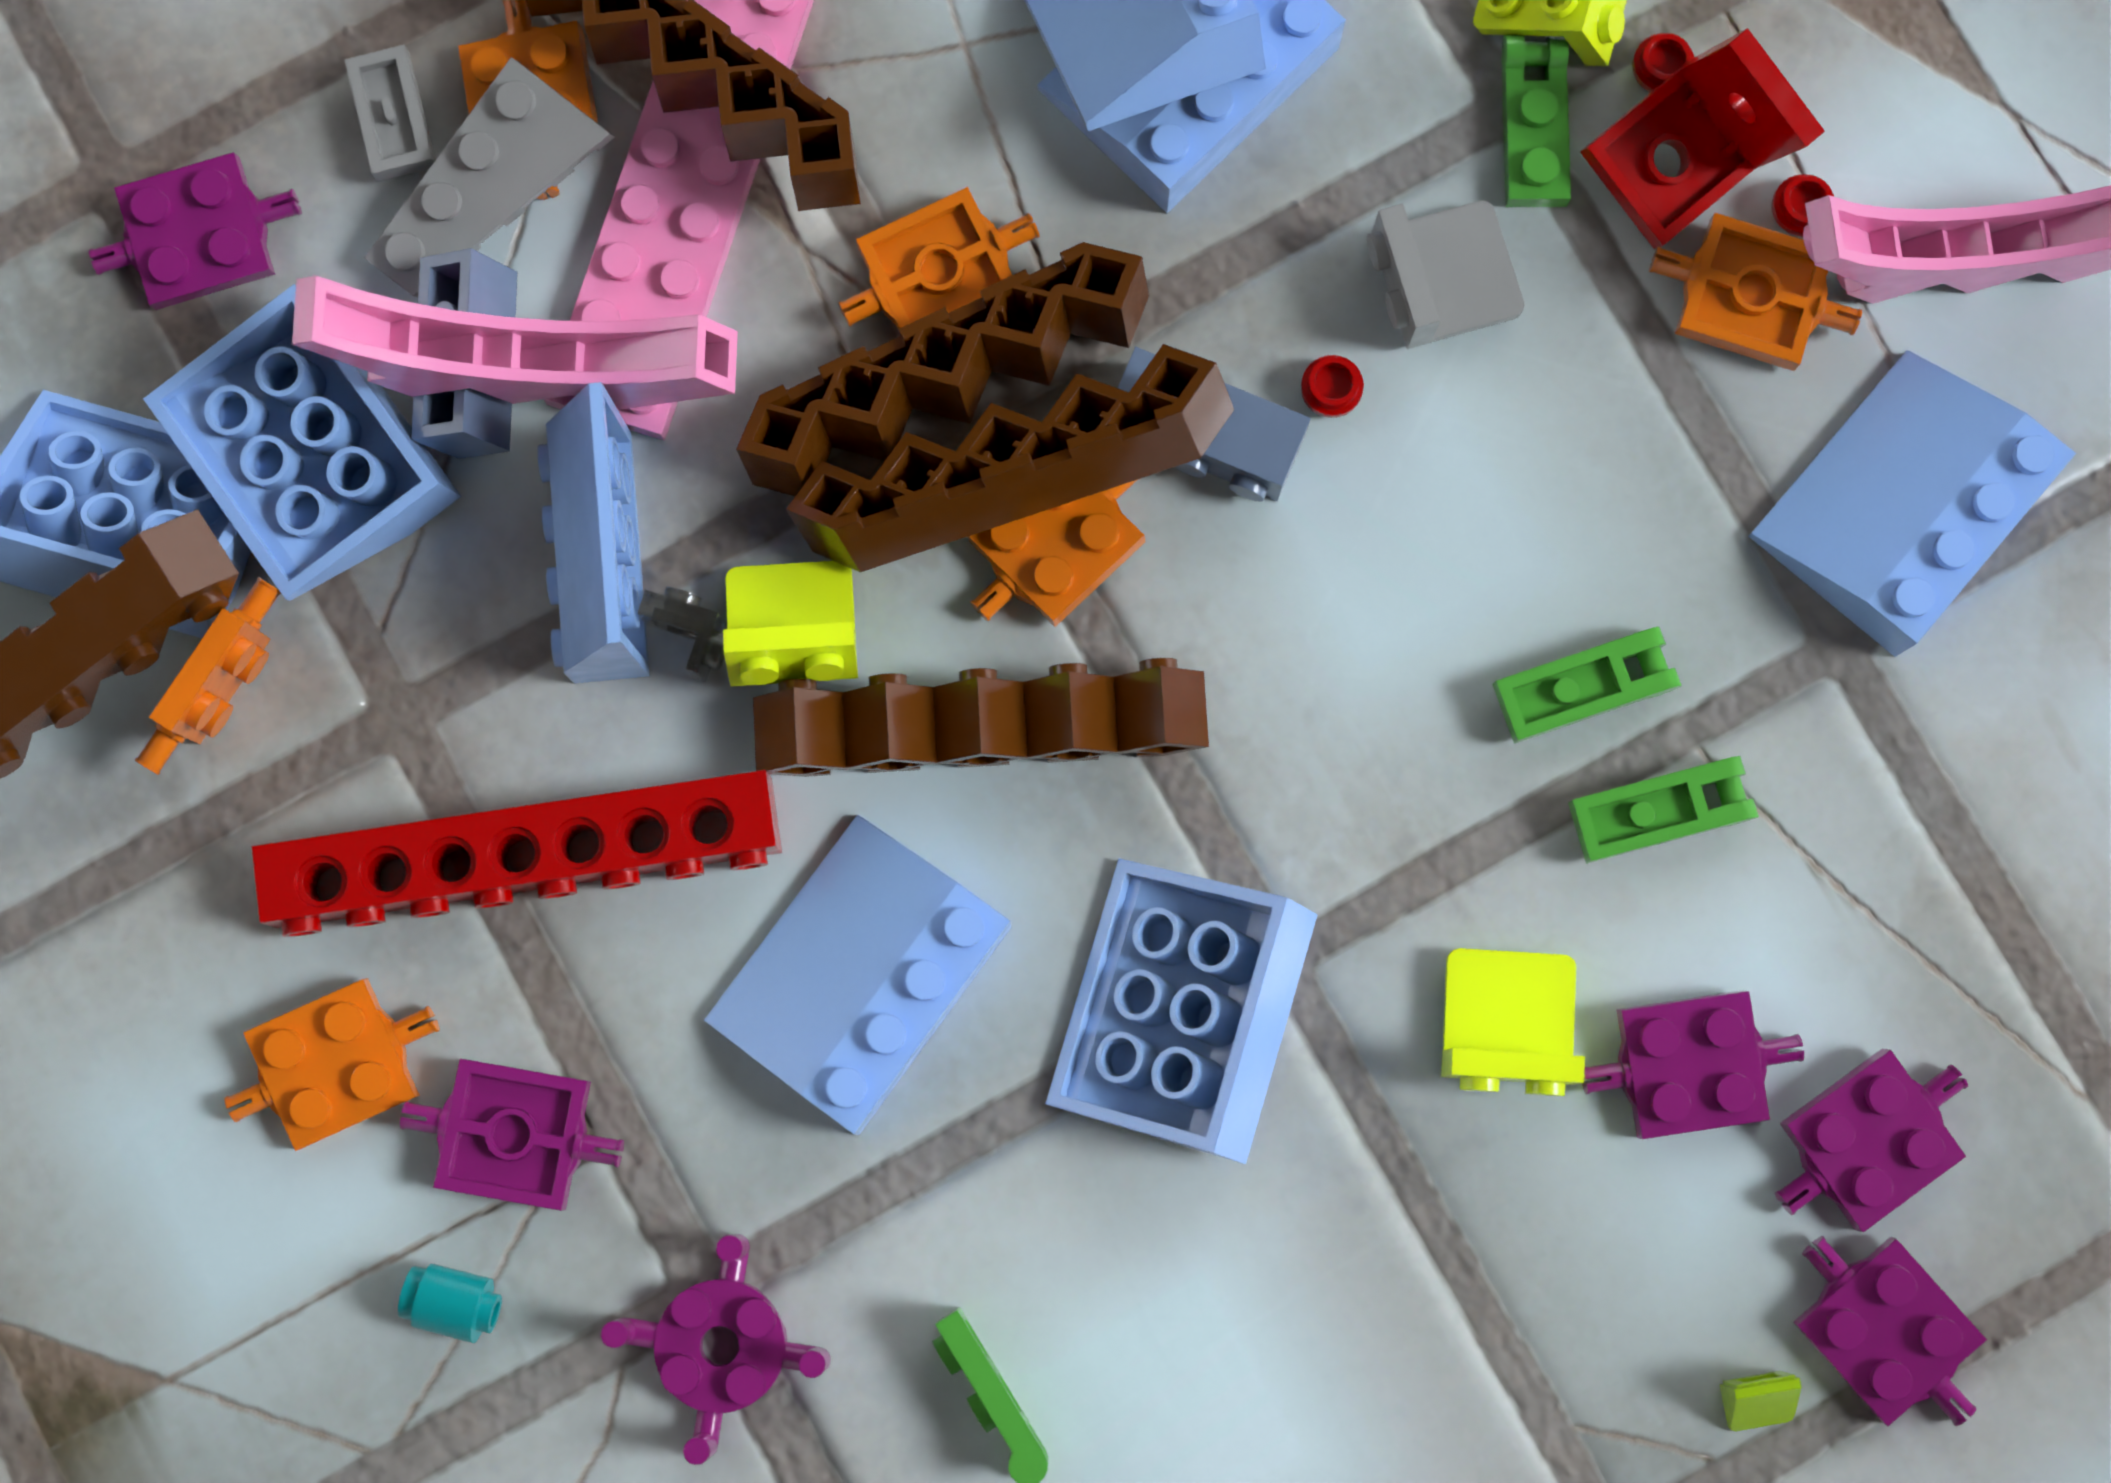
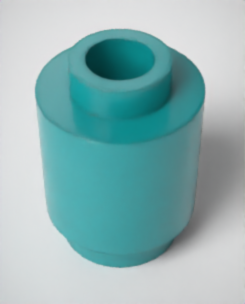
(449, 1302)

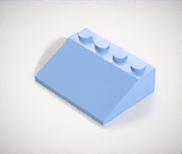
(1146, 52)
(1184, 140)
(299, 451)
(84, 485)
(1910, 499)
(594, 540)
(858, 974)
(1182, 1008)

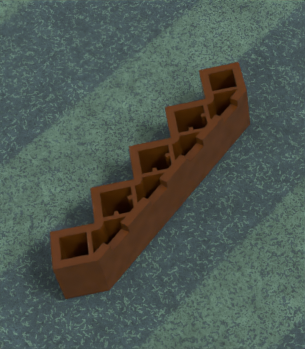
(707, 66)
(943, 364)
(1015, 464)
(108, 628)
(980, 720)

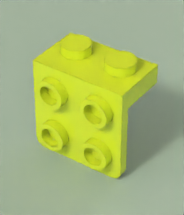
(1587, 25)
(790, 623)
(1510, 1021)

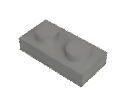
(390, 113)

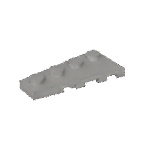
(491, 169)

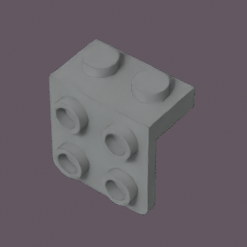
(1444, 271)

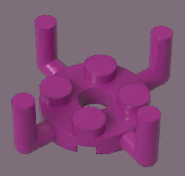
(680, 1352)

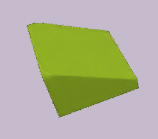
(1760, 1400)

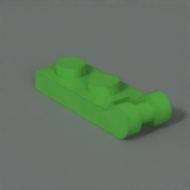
(1536, 123)
(1584, 685)
(1660, 810)
(993, 1400)

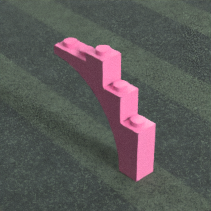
(1905, 250)
(512, 358)

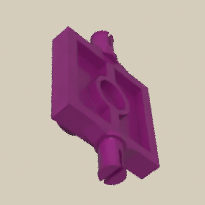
(194, 231)
(1693, 1064)
(512, 1134)
(1872, 1140)
(1889, 1331)

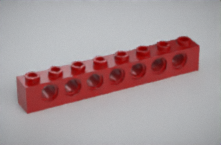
(290, 869)

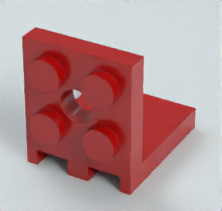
(1723, 119)

